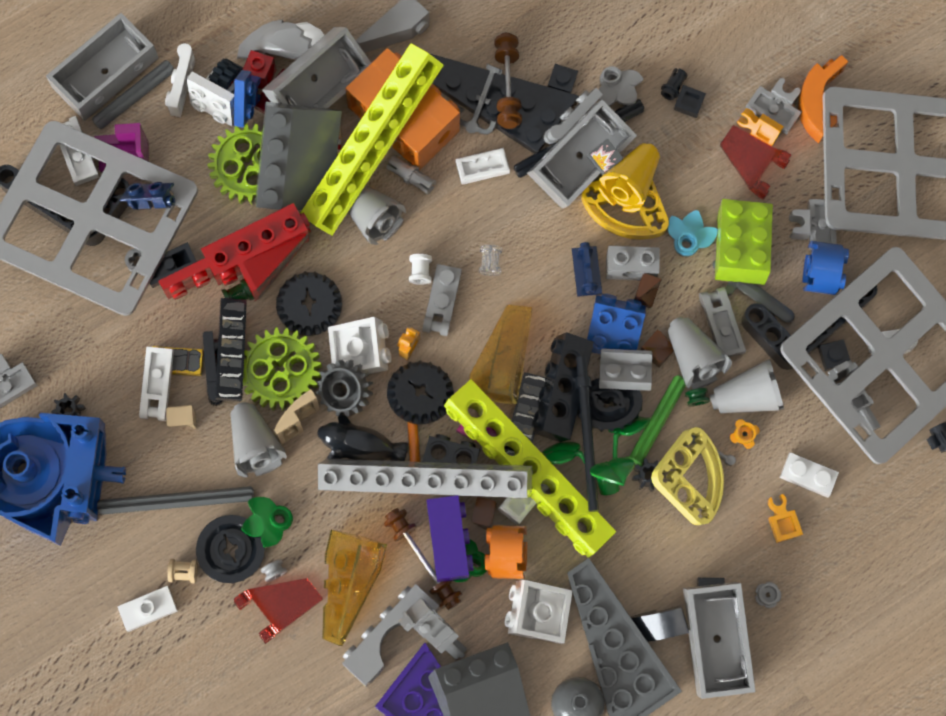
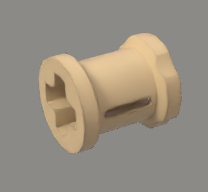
(174, 574)

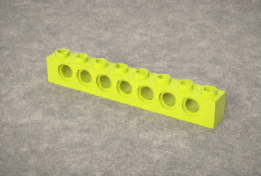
(371, 139)
(544, 472)

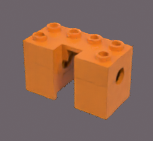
(429, 126)

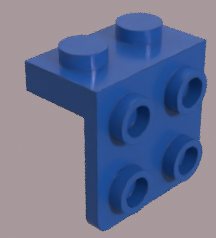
(616, 323)

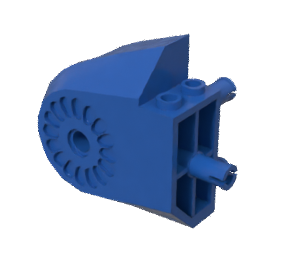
(61, 473)

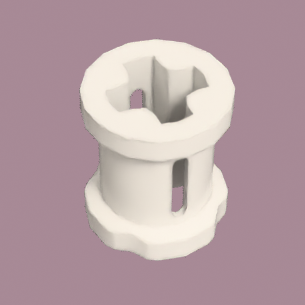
(420, 269)

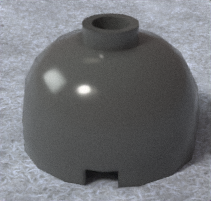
(577, 698)

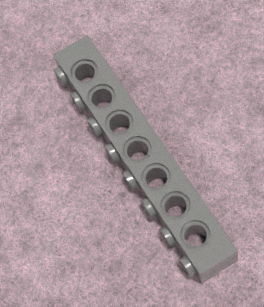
(425, 478)

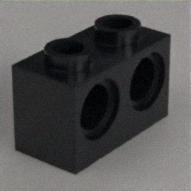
(452, 450)

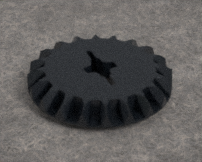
(324, 311)
(626, 407)
(425, 408)
(222, 566)

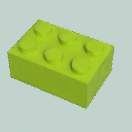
(743, 241)

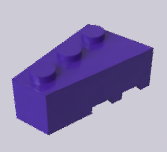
(449, 538)

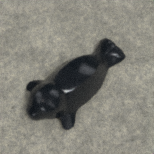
(359, 442)

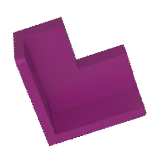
(128, 138)

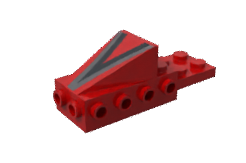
(255, 252)

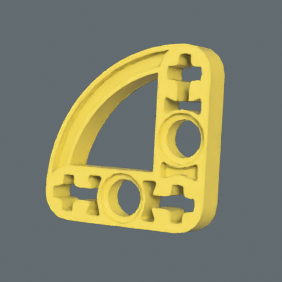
(676, 480)

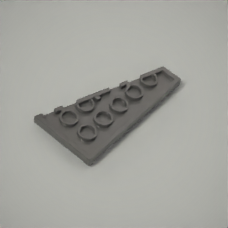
(625, 663)

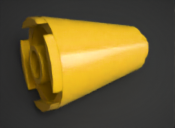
(631, 178)

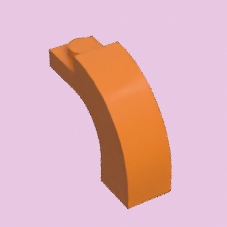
(811, 96)

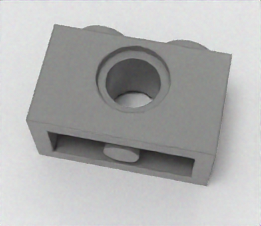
(631, 262)

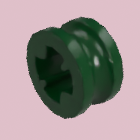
(697, 397)

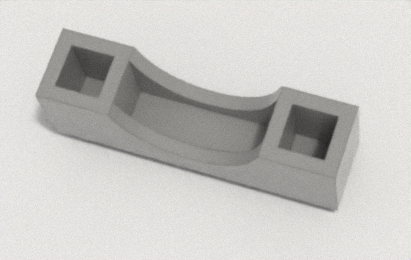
(366, 659)

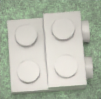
(361, 342)
(538, 611)

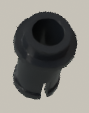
(671, 88)

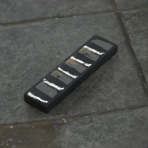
(231, 349)
(527, 406)

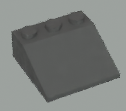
(481, 685)

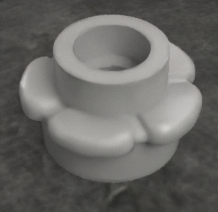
(772, 589)

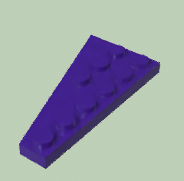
(412, 691)

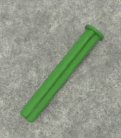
(657, 420)

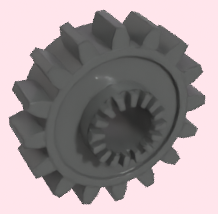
(356, 384)

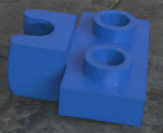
(245, 97)

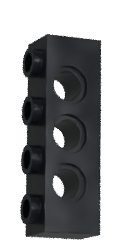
(566, 402)

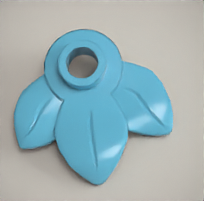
(691, 231)

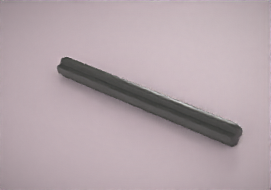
(175, 500)

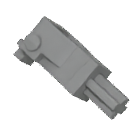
(862, 401)
(432, 628)

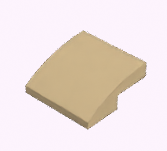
(289, 424)

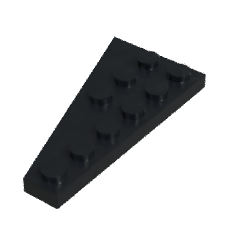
(539, 103)

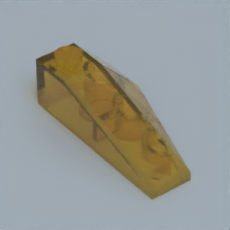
(502, 359)
(352, 572)

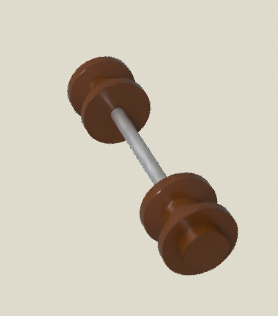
(508, 106)
(402, 529)

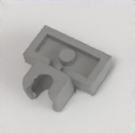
(776, 105)
(812, 223)
(13, 381)

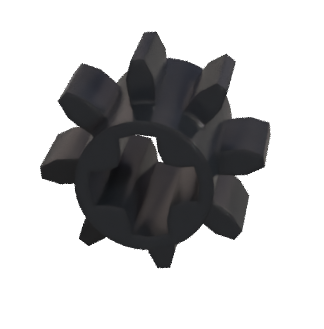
(66, 402)
(938, 437)
(641, 474)

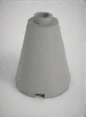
(376, 215)
(696, 354)
(749, 392)
(254, 442)

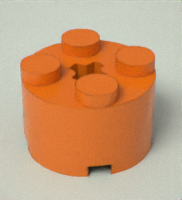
(507, 552)

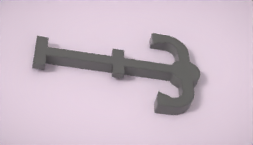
(473, 126)

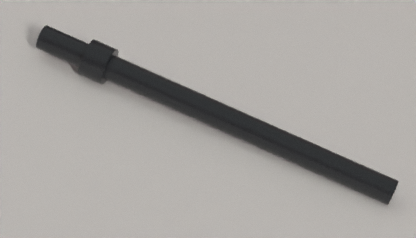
(583, 384)

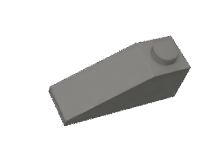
(397, 25)

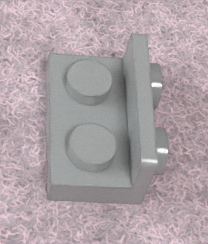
(625, 369)

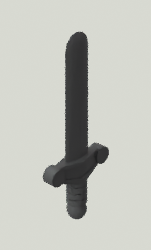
(761, 297)

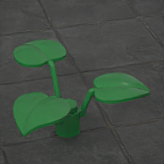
(608, 474)

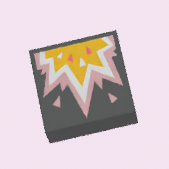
(605, 156)

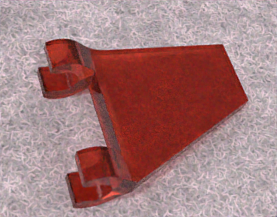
(752, 158)
(280, 604)

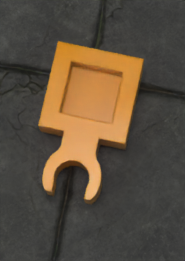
(762, 128)
(408, 342)
(783, 523)

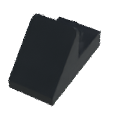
(172, 262)

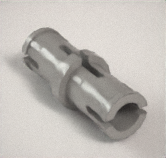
(411, 174)

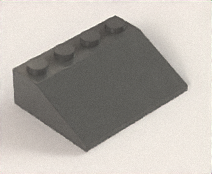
(295, 153)

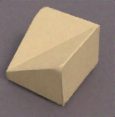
(181, 416)

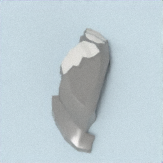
(281, 39)

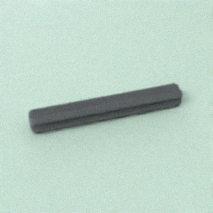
(133, 94)

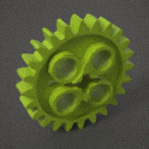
(227, 155)
(298, 382)

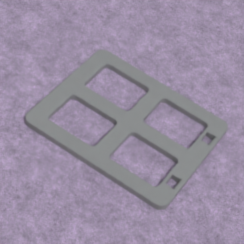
(902, 163)
(91, 217)
(886, 354)

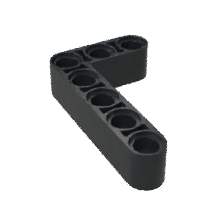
(117, 207)
(769, 324)

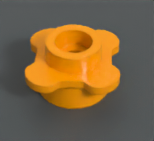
(750, 429)

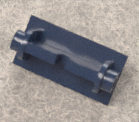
(140, 195)
(586, 270)

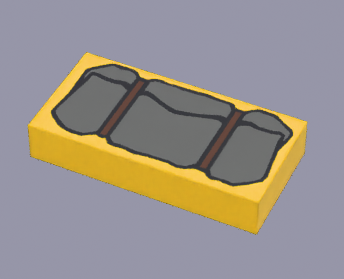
(187, 361)

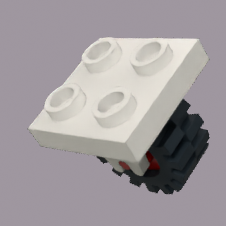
(215, 92)

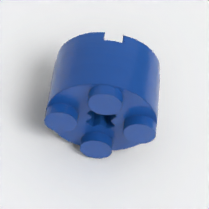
(824, 268)

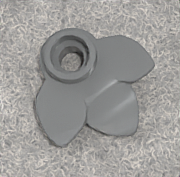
(621, 88)

